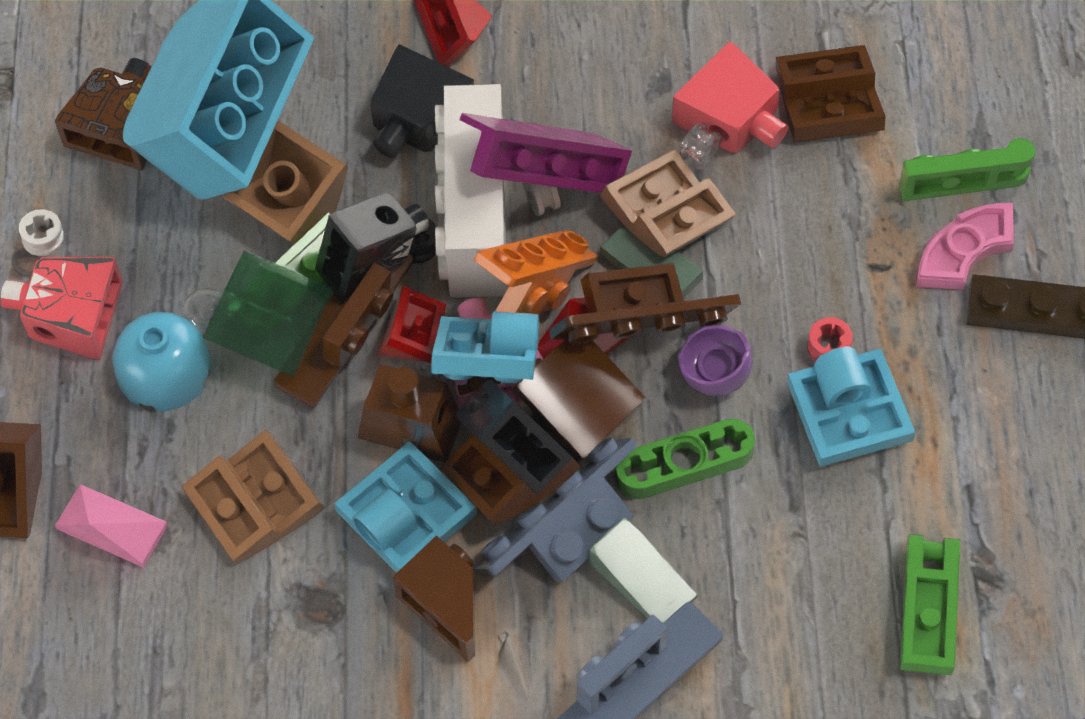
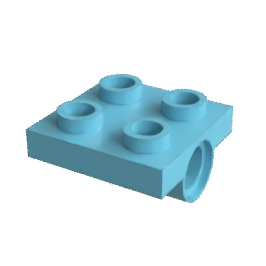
(487, 347)
(850, 405)
(405, 506)

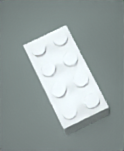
(466, 204)

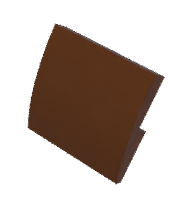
(830, 93)
(579, 395)
(493, 484)

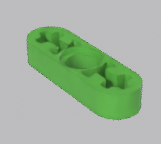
(723, 459)

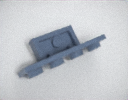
(569, 521)
(643, 665)

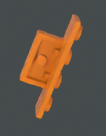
(537, 270)

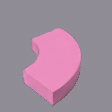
(964, 243)

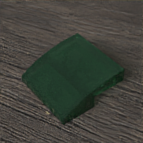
(268, 313)

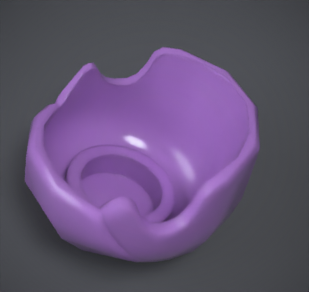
(715, 360)

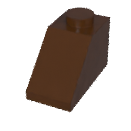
(441, 593)

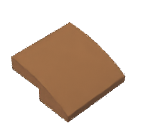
(667, 204)
(252, 497)

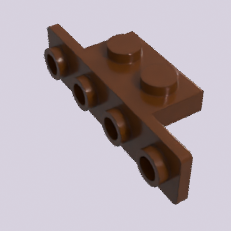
(638, 299)
(341, 334)

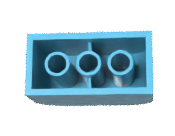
(217, 93)

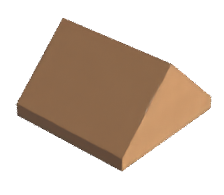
(291, 185)

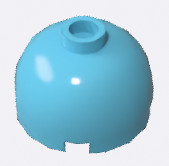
(161, 361)

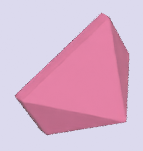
(111, 525)

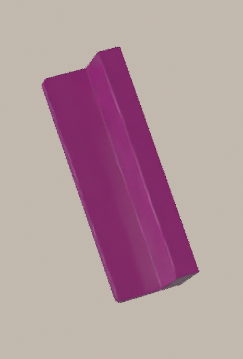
(545, 154)

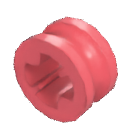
(828, 326)

